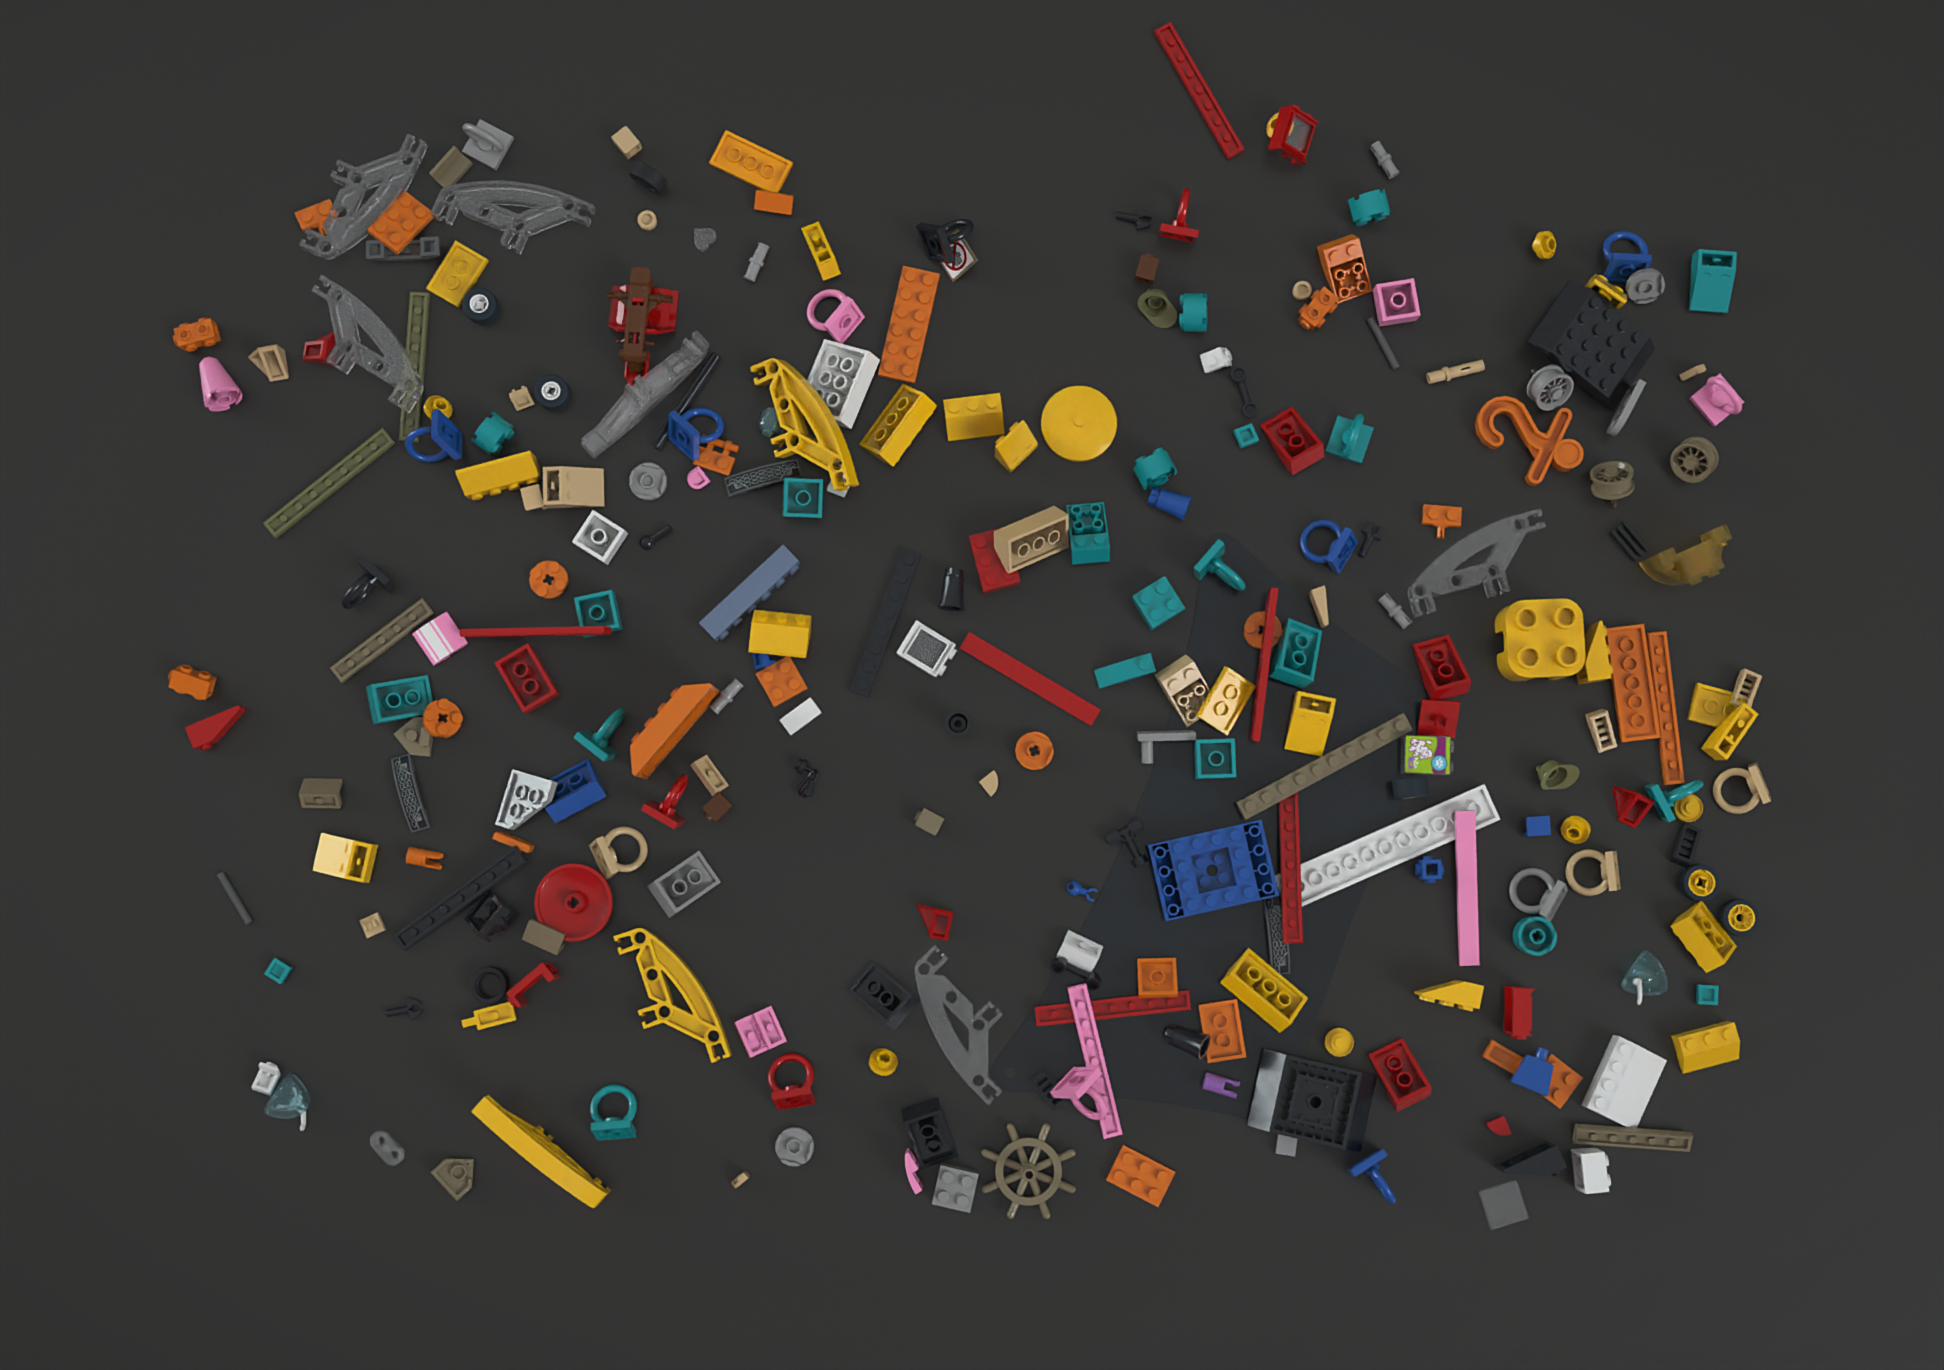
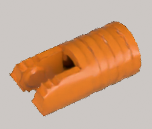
(421, 858)

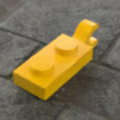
(491, 1016)

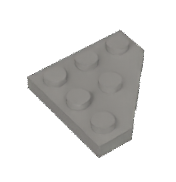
(524, 798)

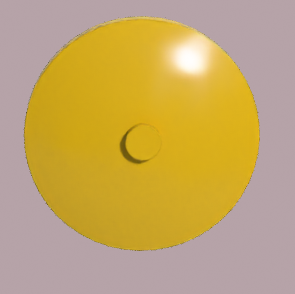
(1078, 423)

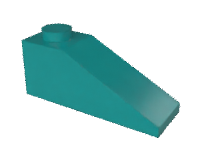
(1125, 670)

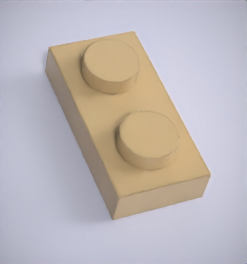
(709, 775)

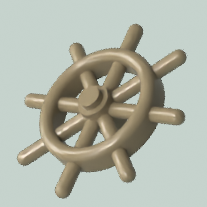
(1028, 1171)

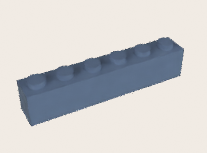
(749, 593)

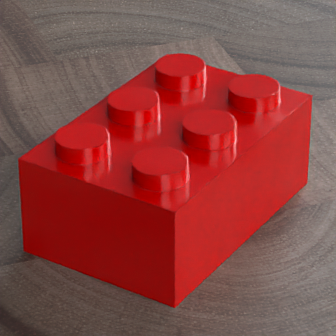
(988, 564)
(527, 678)

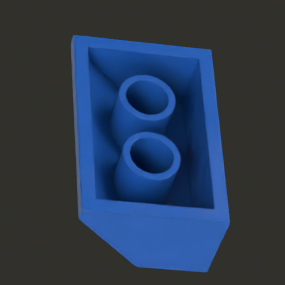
(575, 791)

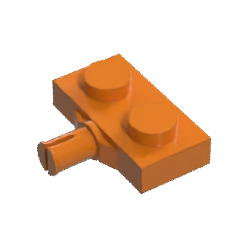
(314, 216)
(1441, 517)

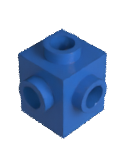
(1436, 869)

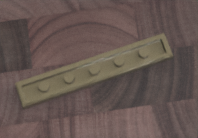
(382, 640)
(1632, 1137)

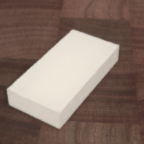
(800, 716)

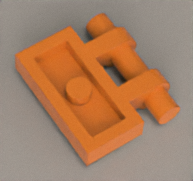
(716, 461)

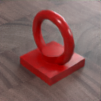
(1179, 229)
(665, 810)
(793, 1095)

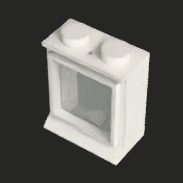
(926, 649)

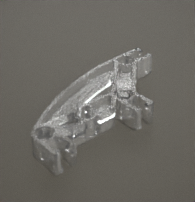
(393, 179)
(546, 205)
(397, 365)
(645, 395)
(1437, 577)
(933, 992)

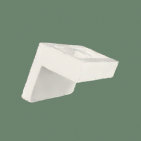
(1080, 951)

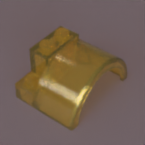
(1692, 563)

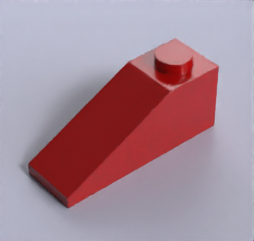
(212, 729)

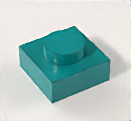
(1246, 436)
(278, 970)
(1707, 994)

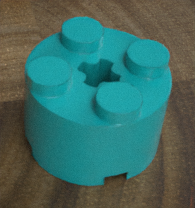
(1369, 206)
(1194, 312)
(492, 434)
(1154, 469)
(1542, 928)

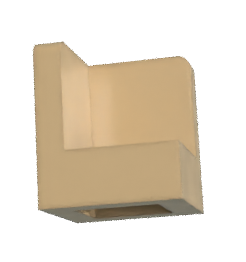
(626, 142)
(532, 497)

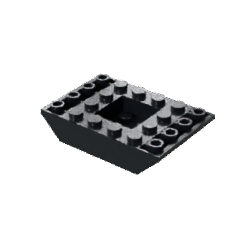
(1284, 1096)

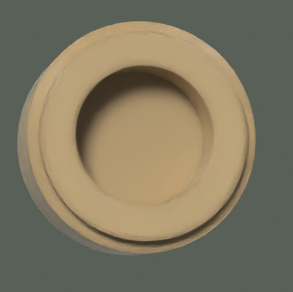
(647, 220)
(1302, 290)

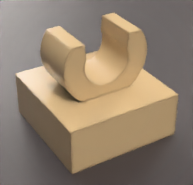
(521, 398)
(372, 925)

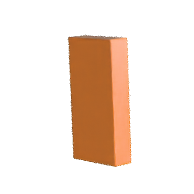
(773, 202)
(513, 841)
(1502, 1056)

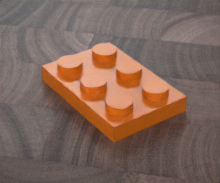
(400, 223)
(1223, 1025)
(1140, 1175)

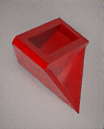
(319, 349)
(1631, 806)
(936, 921)

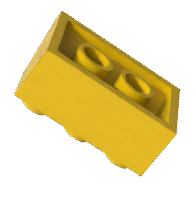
(974, 417)
(780, 633)
(1703, 937)
(1707, 1046)

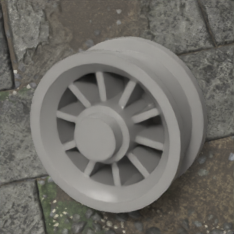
(1549, 387)

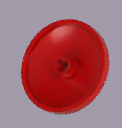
(556, 895)

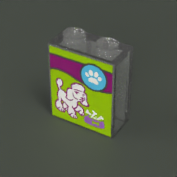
(1426, 755)

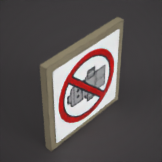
(963, 259)

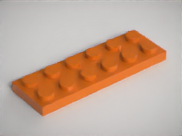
(909, 324)
(1632, 683)

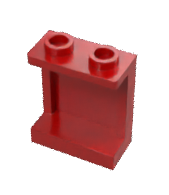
(544, 969)

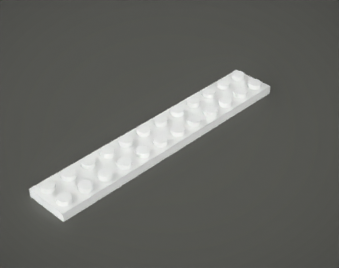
(1391, 845)

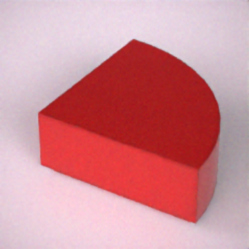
(1499, 1126)

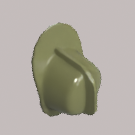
(1157, 308)
(1557, 775)

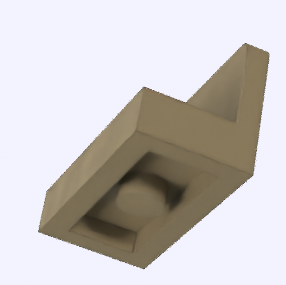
(450, 168)
(320, 793)
(544, 937)

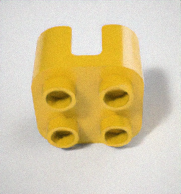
(1541, 639)

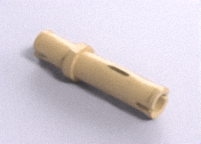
(1455, 371)

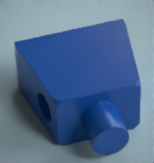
(1534, 1072)

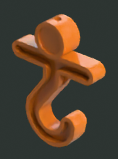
(1544, 447)

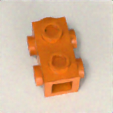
(1314, 313)
(197, 334)
(192, 682)

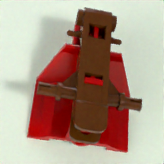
(640, 311)

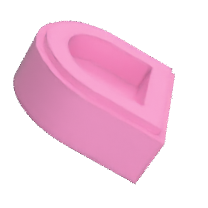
(697, 479)

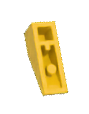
(821, 251)
(1729, 733)

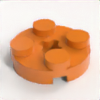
(553, 569)
(1251, 630)
(445, 708)
(1024, 756)

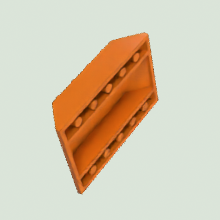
(669, 726)

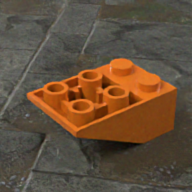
(1345, 267)

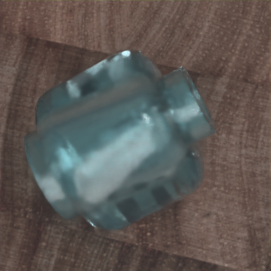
(768, 422)

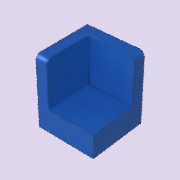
(1537, 826)

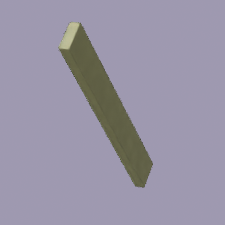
(416, 348)
(329, 483)

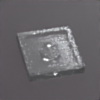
(1503, 1204)

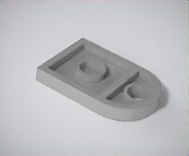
(1625, 407)

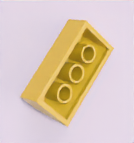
(898, 424)
(499, 475)
(1264, 990)

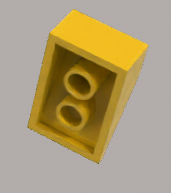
(1611, 293)

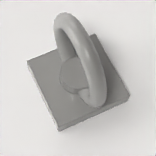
(486, 143)
(1551, 899)

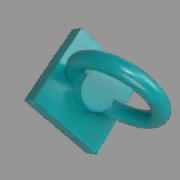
(1349, 438)
(1212, 562)
(598, 741)
(1665, 799)
(613, 1127)

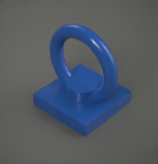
(1623, 265)
(444, 433)
(686, 437)
(1339, 550)
(1370, 1167)

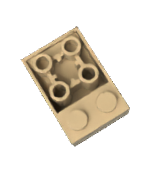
(573, 487)
(1184, 688)

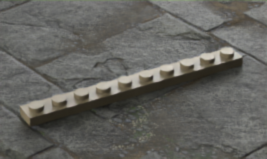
(1324, 766)

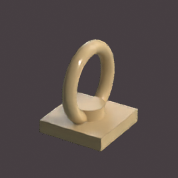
(1755, 782)
(606, 857)
(1609, 872)

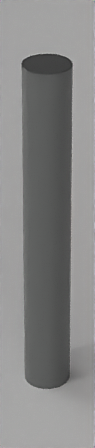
(1383, 343)
(234, 898)

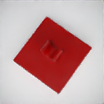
(1438, 718)

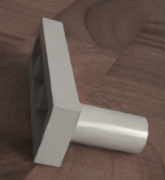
(1148, 737)

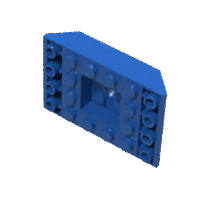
(1241, 864)

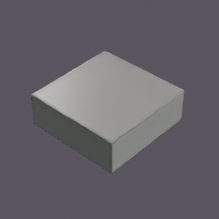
(1286, 1145)

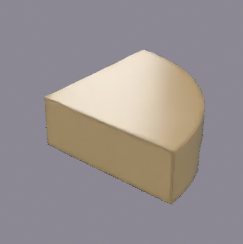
(1692, 372)
(990, 783)
(740, 1179)

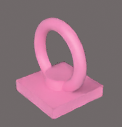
(842, 321)
(1717, 400)
(1075, 1084)

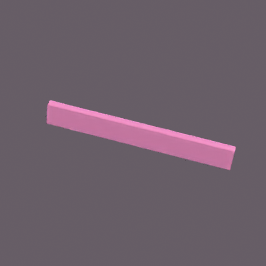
(1467, 888)
(1094, 1056)

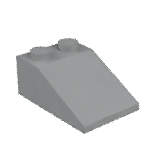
(684, 884)

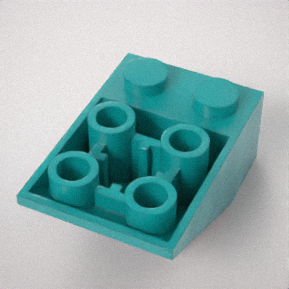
(1712, 280)
(1088, 533)

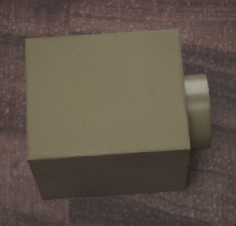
(928, 821)

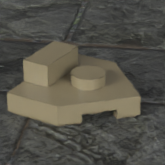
(415, 738)
(455, 1176)

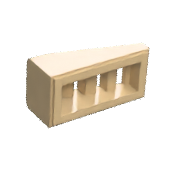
(1319, 603)
(1755, 678)
(1603, 714)

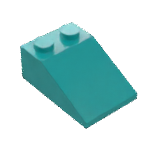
(1296, 654)
(399, 699)

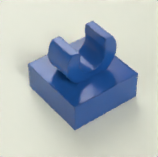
(762, 661)

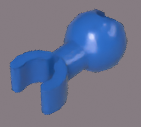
(1078, 889)

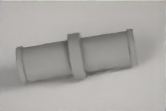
(1384, 159)
(756, 262)
(1395, 611)
(726, 696)

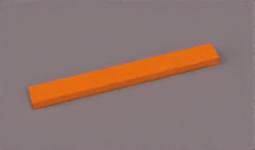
(1666, 710)

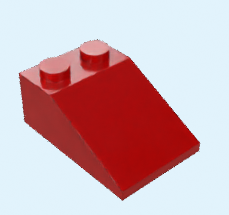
(1293, 440)
(1441, 668)
(1400, 1075)

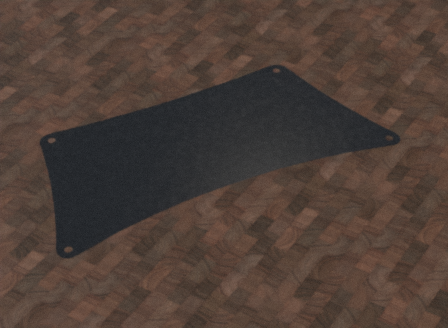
(1176, 805)

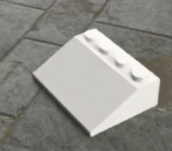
(842, 379)
(1624, 1082)

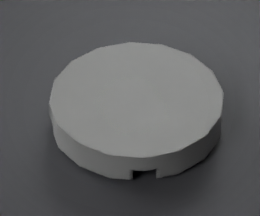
(1645, 285)
(648, 481)
(794, 1146)

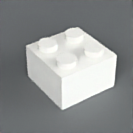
(600, 537)
(1590, 1170)

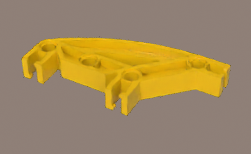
(805, 401)
(703, 1018)
(541, 1152)

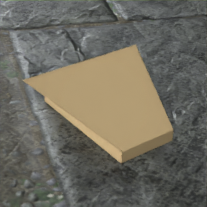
(271, 362)

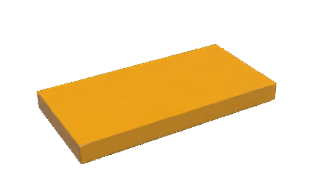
(750, 163)

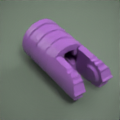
(1216, 1084)

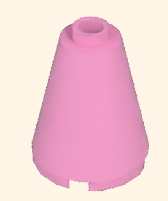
(217, 386)

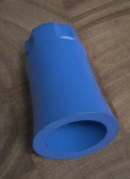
(1170, 502)

